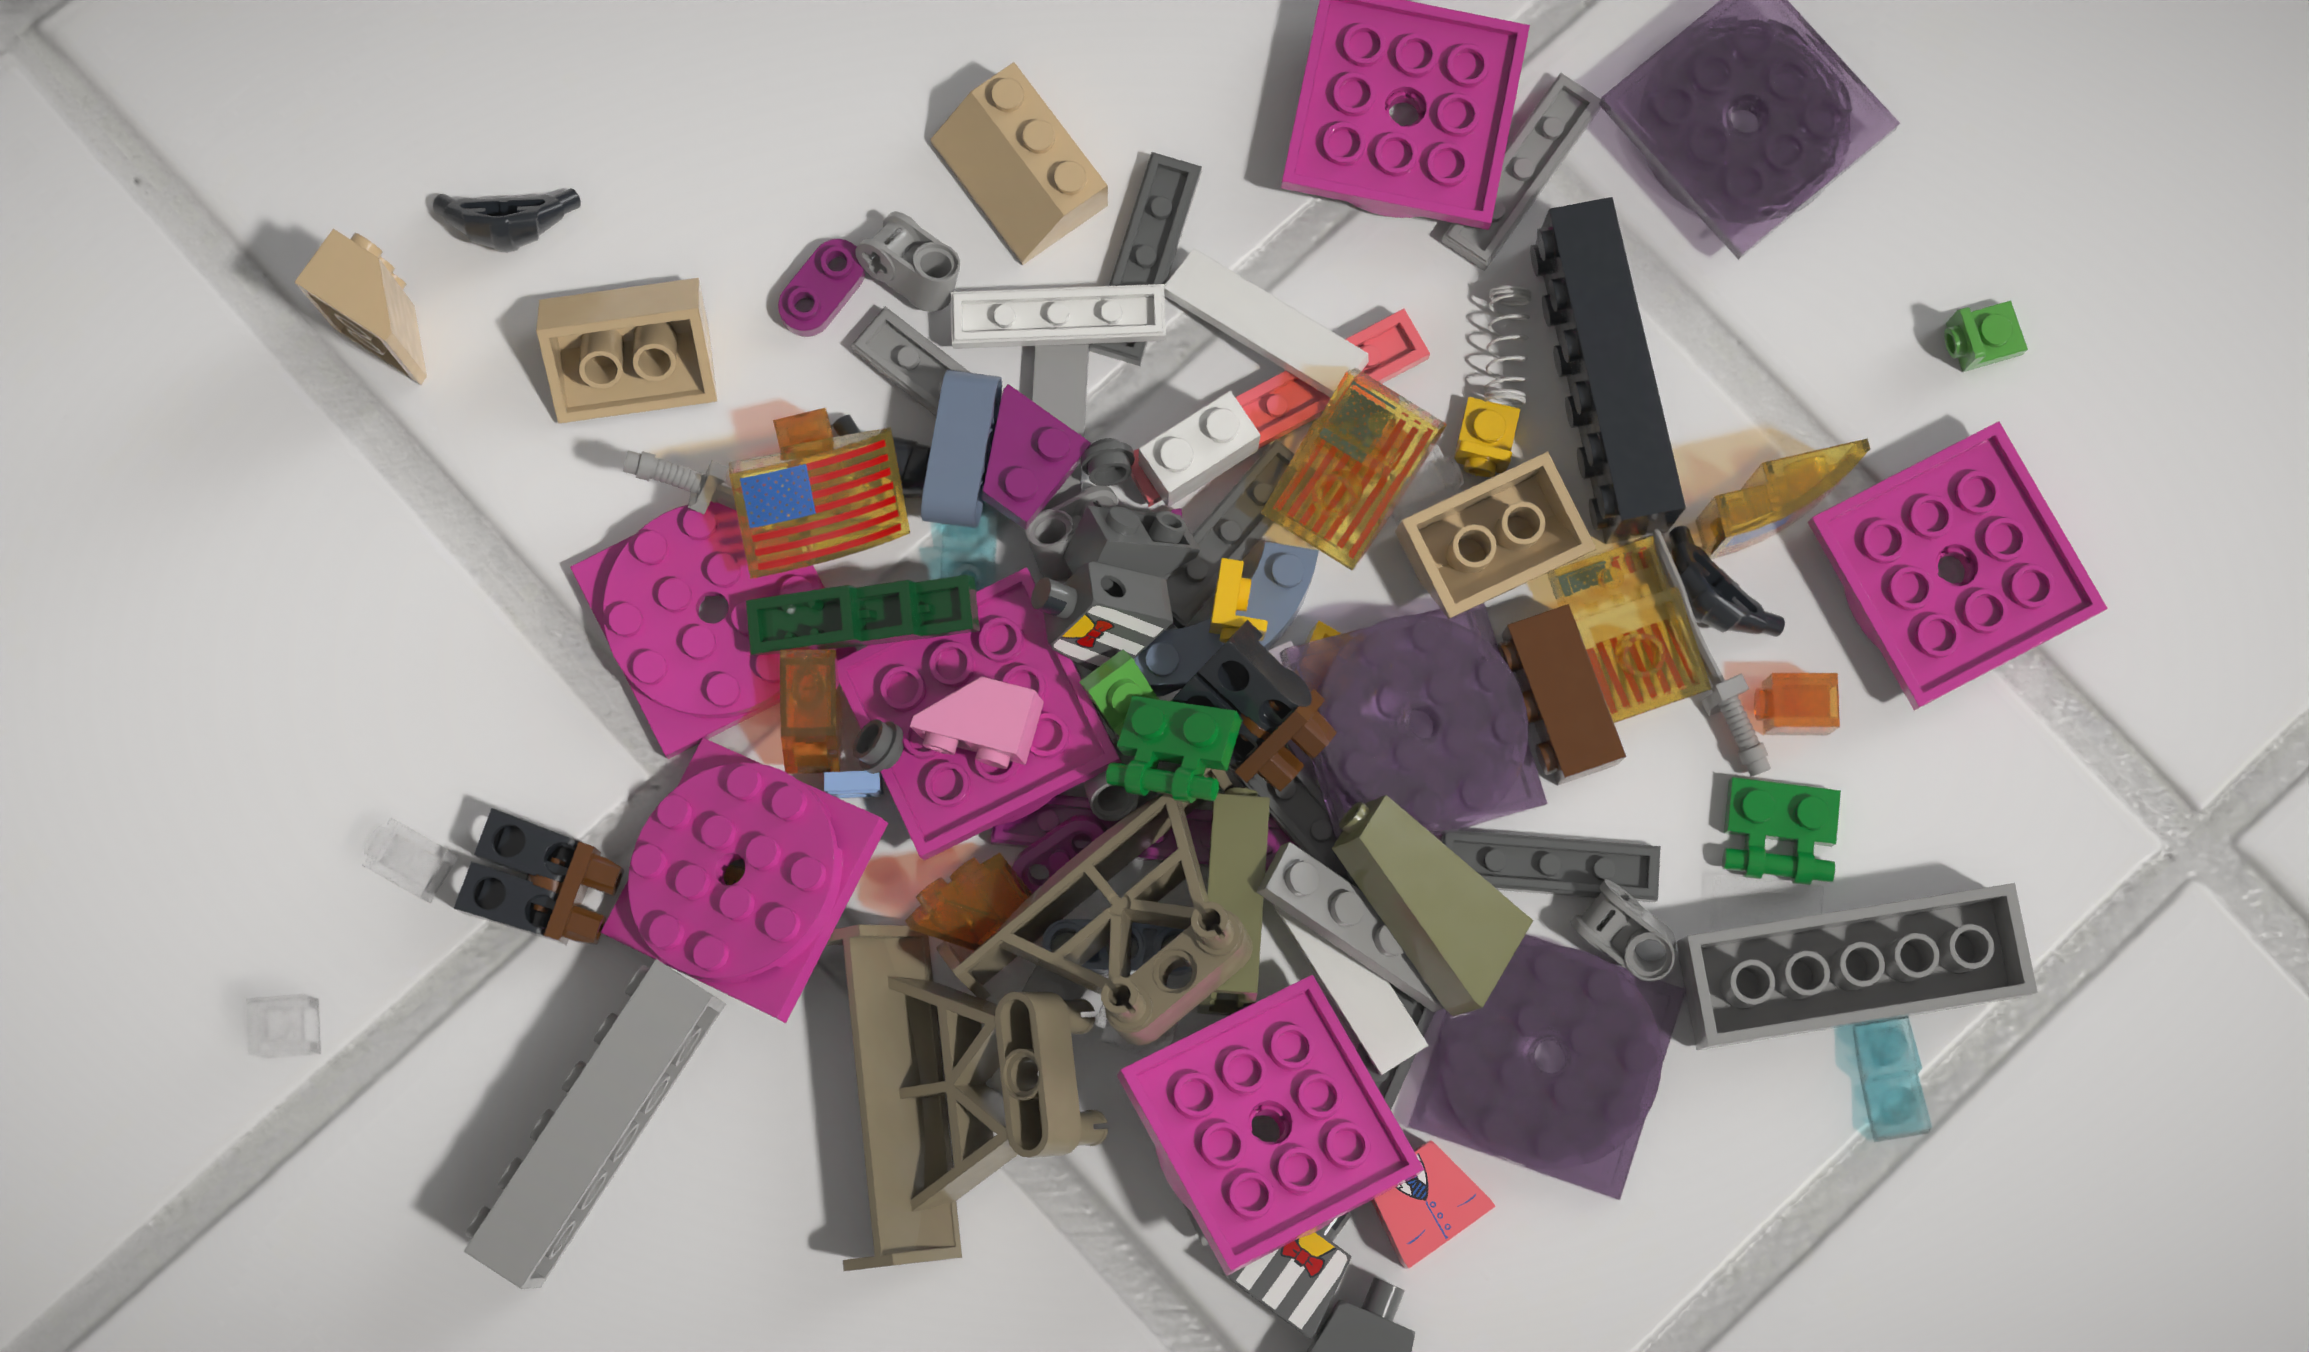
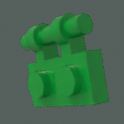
(1175, 734)
(1785, 814)

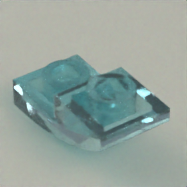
(971, 549)
(1890, 1079)

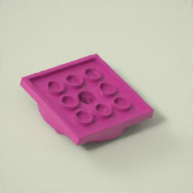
(1443, 62)
(1989, 515)
(647, 600)
(955, 795)
(773, 924)
(1280, 1062)

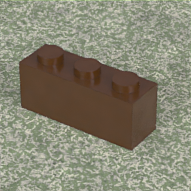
(1561, 695)

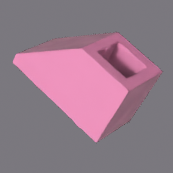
(983, 718)

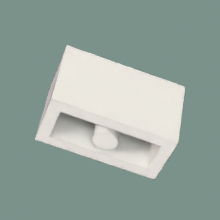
(1199, 449)

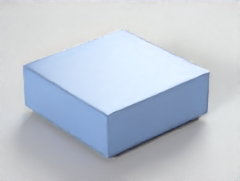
(853, 784)

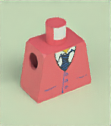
(1429, 1206)

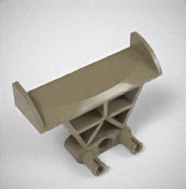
(1140, 1003)
(905, 1092)

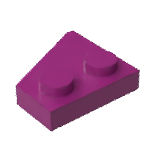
(1028, 458)

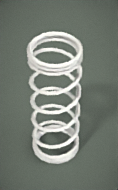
(1518, 297)

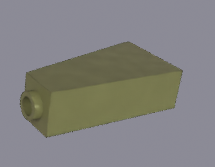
(1233, 879)
(1432, 902)

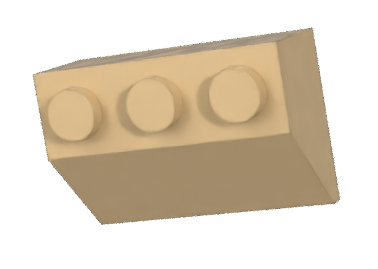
(1020, 164)
(365, 301)
(627, 350)
(1495, 536)

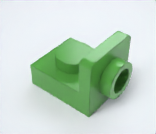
(1984, 336)
(1113, 686)

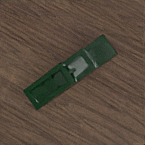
(862, 615)

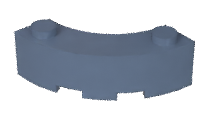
(1275, 596)

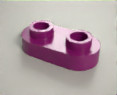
(825, 287)
(1055, 848)

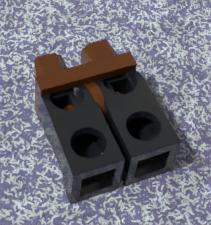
(1270, 702)
(555, 885)

